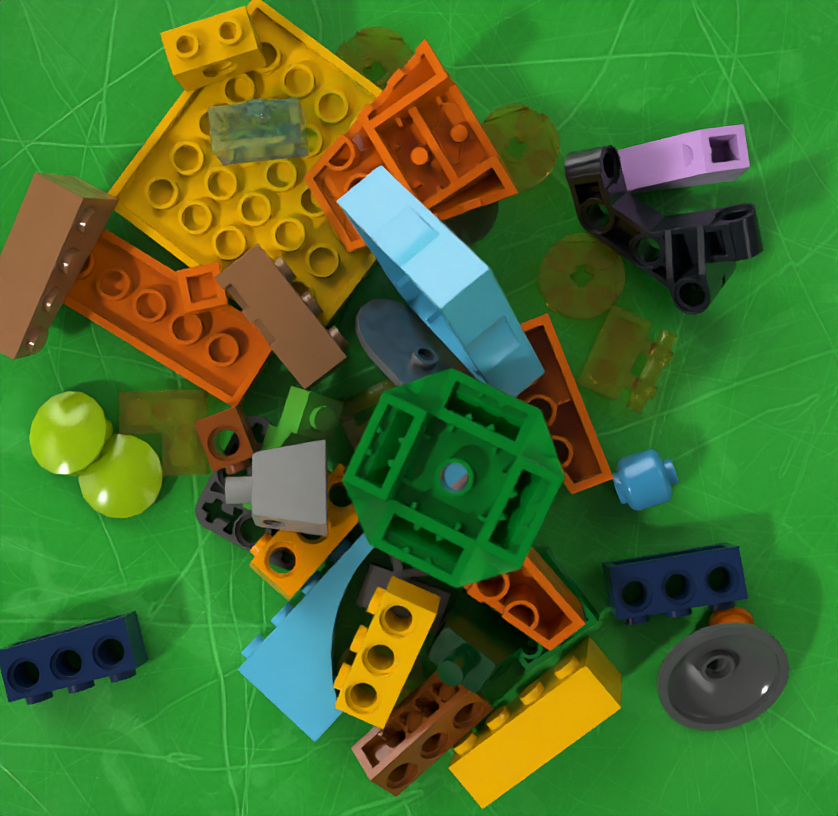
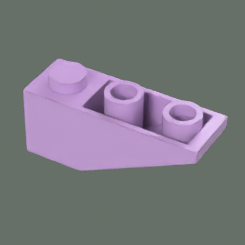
(686, 160)

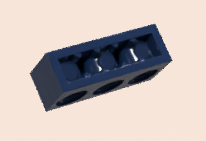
(694, 568)
(50, 656)

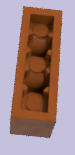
(419, 733)

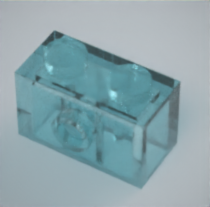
(258, 131)

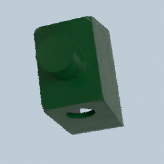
(474, 644)

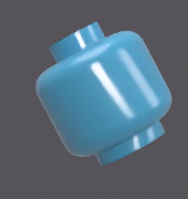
(644, 479)

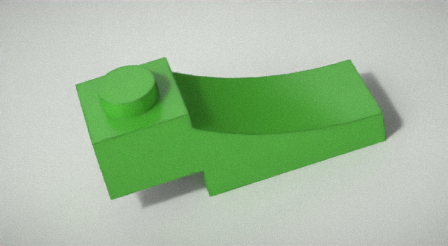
(303, 420)

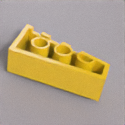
(538, 723)

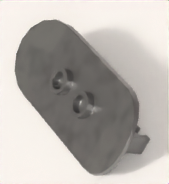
(402, 342)

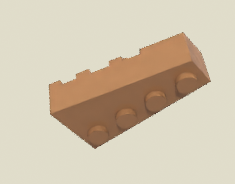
(45, 255)

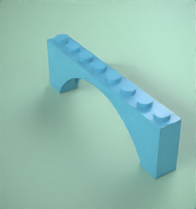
(298, 657)

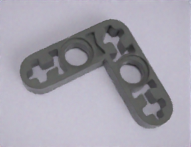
(215, 490)

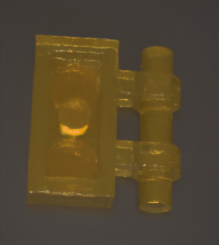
(615, 352)

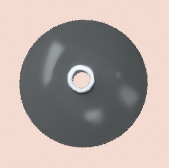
(722, 676)

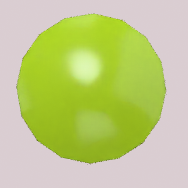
(69, 433)
(123, 477)

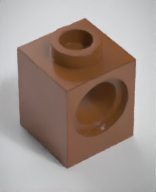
(210, 430)

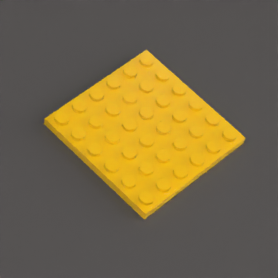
(221, 211)

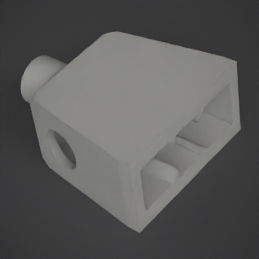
(286, 488)

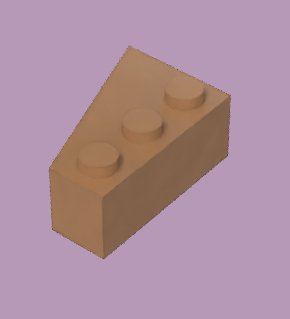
(284, 316)

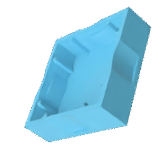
(442, 282)

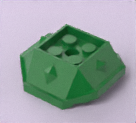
(403, 488)

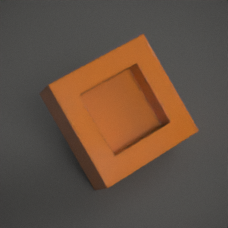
(200, 290)

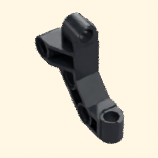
(695, 247)

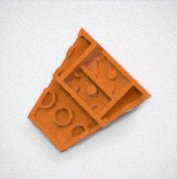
(424, 139)

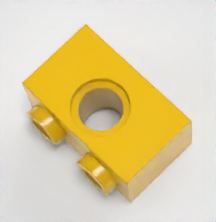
(213, 49)

